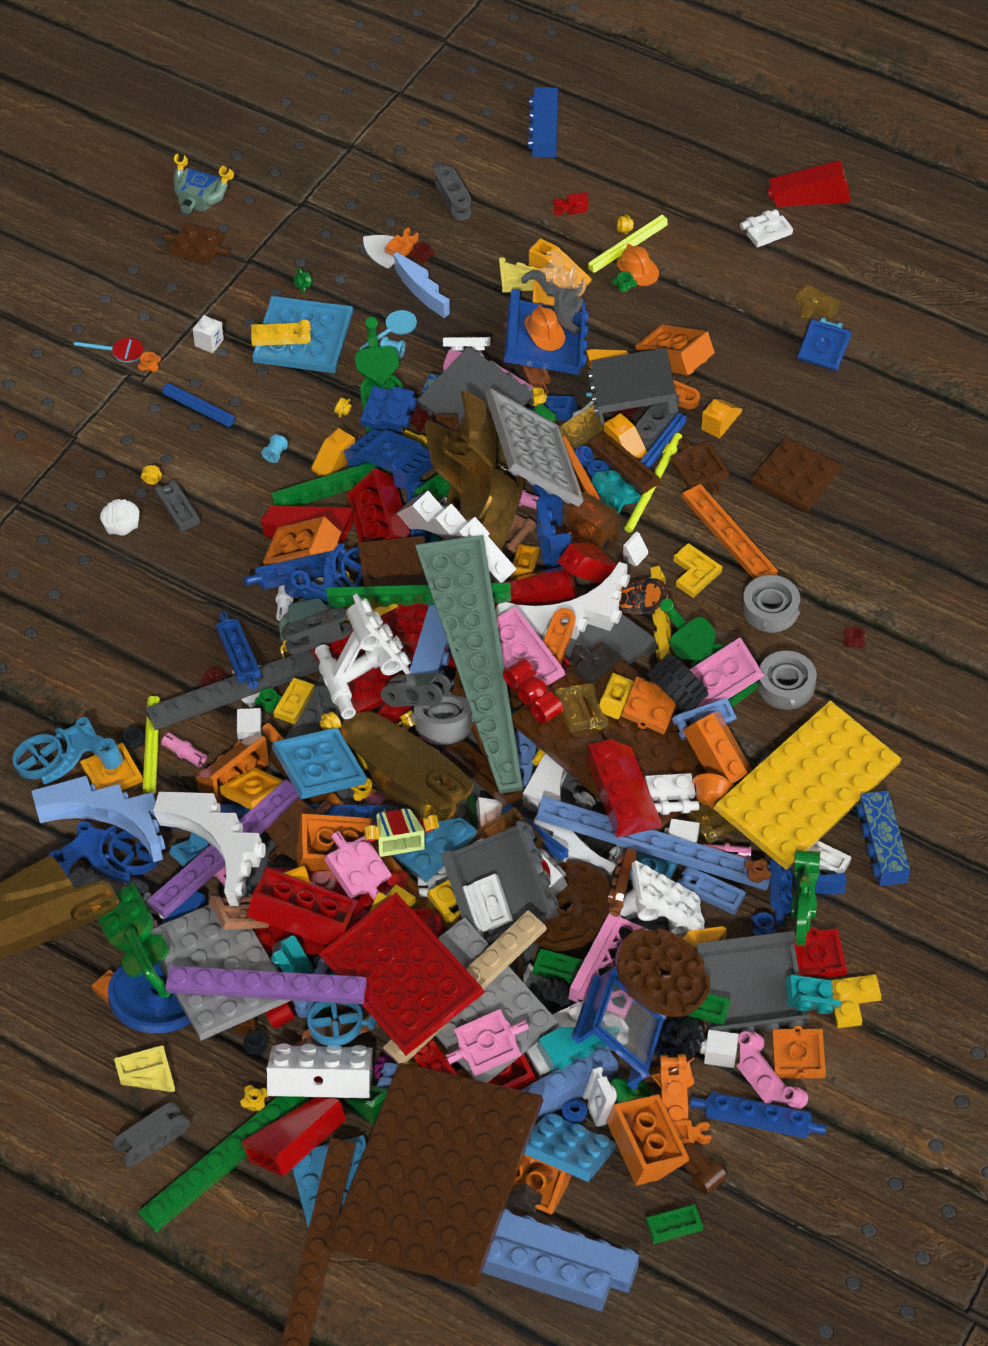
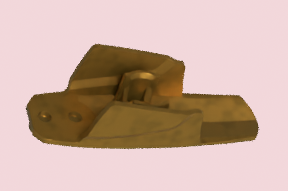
(467, 456)
(502, 508)
(405, 765)
(45, 905)

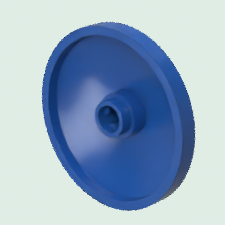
(140, 1006)

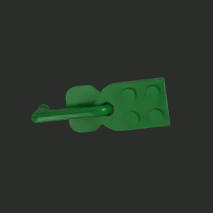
(376, 364)
(696, 643)
(129, 931)

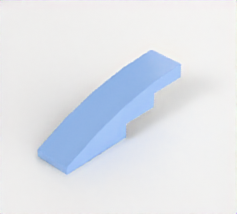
(424, 289)

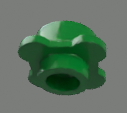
(302, 280)
(624, 281)
(268, 694)

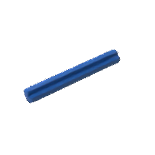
(198, 404)
(665, 437)
(550, 844)

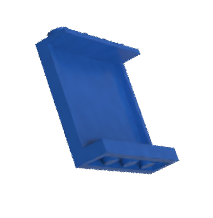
(523, 351)

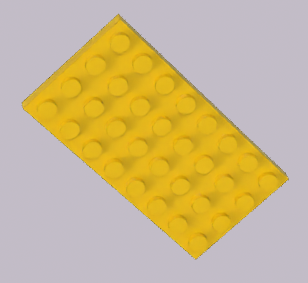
(807, 784)

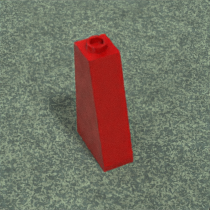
(811, 186)
(285, 515)
(587, 562)
(294, 1135)

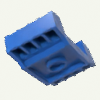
(392, 452)
(547, 517)

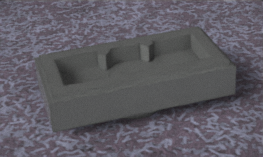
(324, 703)

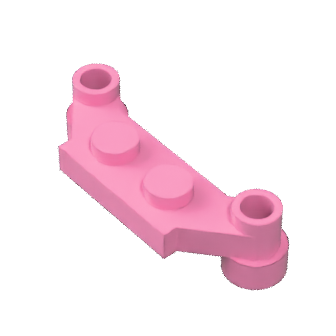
(763, 1077)

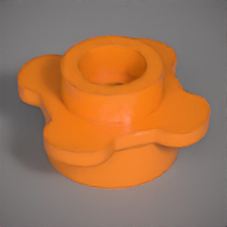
(149, 362)

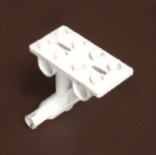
(381, 651)
(661, 899)

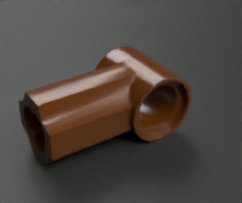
(705, 1174)

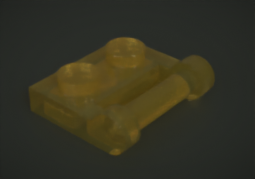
(575, 711)
(708, 818)

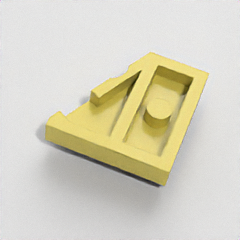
(512, 275)
(146, 1070)

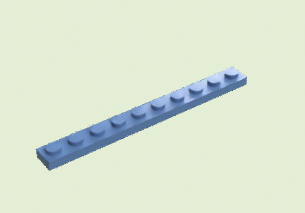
(648, 842)

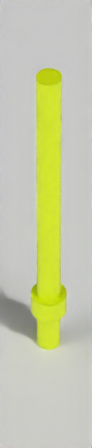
(669, 450)

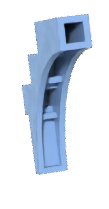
(109, 805)

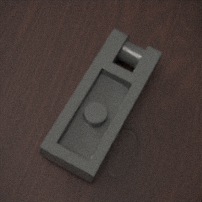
(177, 505)

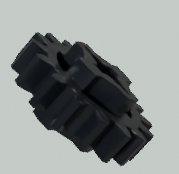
(679, 1038)

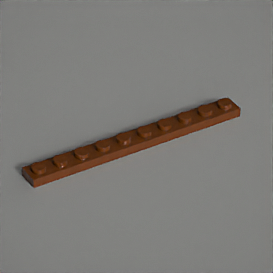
(316, 1251)

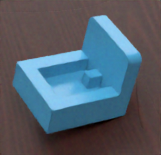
(188, 850)

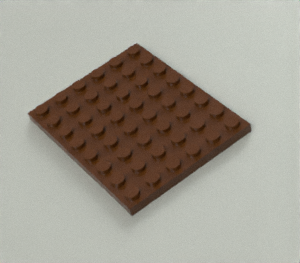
(654, 751)
(436, 1174)

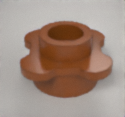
(757, 870)

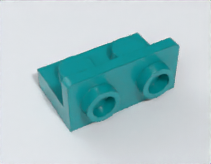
(810, 994)

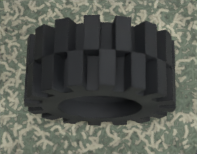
(551, 994)

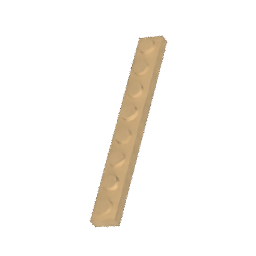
(489, 965)

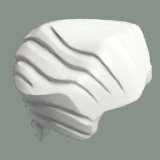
(120, 517)

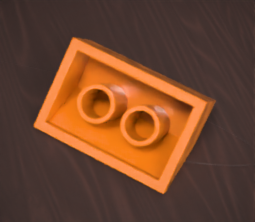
(302, 540)
(717, 748)
(242, 757)
(315, 837)
(646, 1139)
(545, 1179)

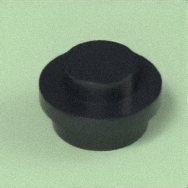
(133, 738)
(255, 1043)

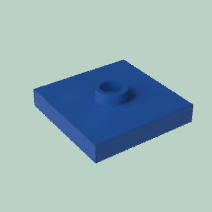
(824, 345)

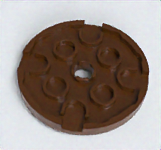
(589, 908)
(671, 994)

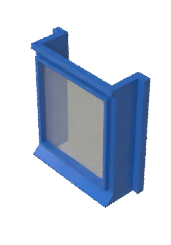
(619, 1024)

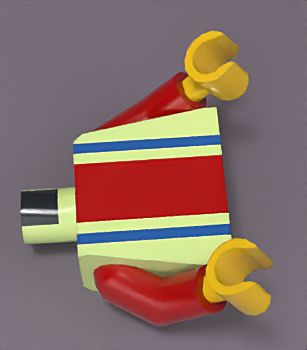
(399, 831)

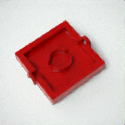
(821, 955)

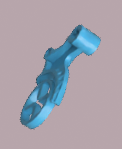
(79, 740)
(343, 1019)

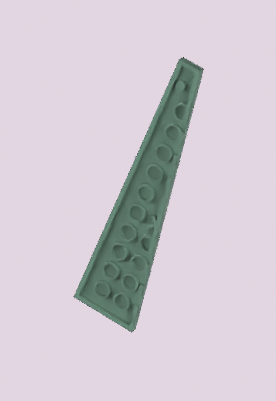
(465, 604)

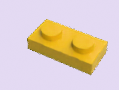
(294, 701)

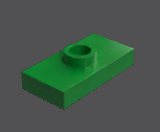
(674, 1224)

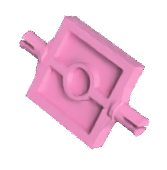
(357, 866)
(487, 1042)

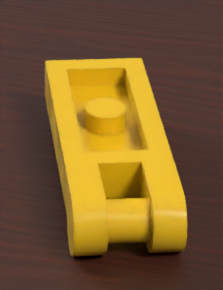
(281, 333)

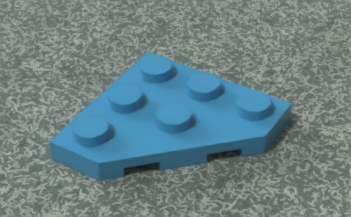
(450, 836)

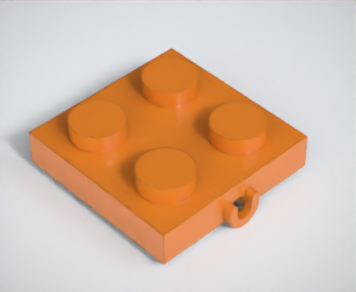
(648, 705)
(798, 1053)

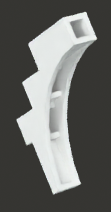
(427, 514)
(595, 608)
(548, 782)
(202, 816)

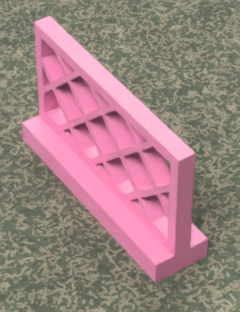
(597, 954)

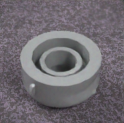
(771, 591)
(787, 667)
(444, 722)

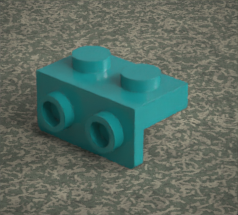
(614, 490)
(291, 957)

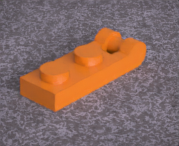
(674, 1086)

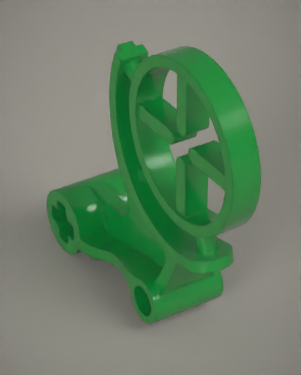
(804, 901)

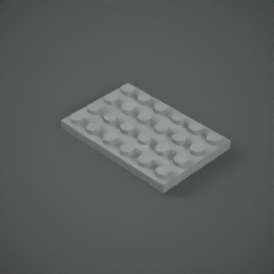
(534, 448)
(202, 943)
(503, 993)

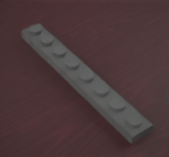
(230, 690)

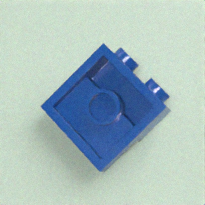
(389, 409)

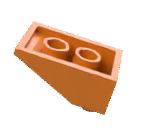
(684, 346)

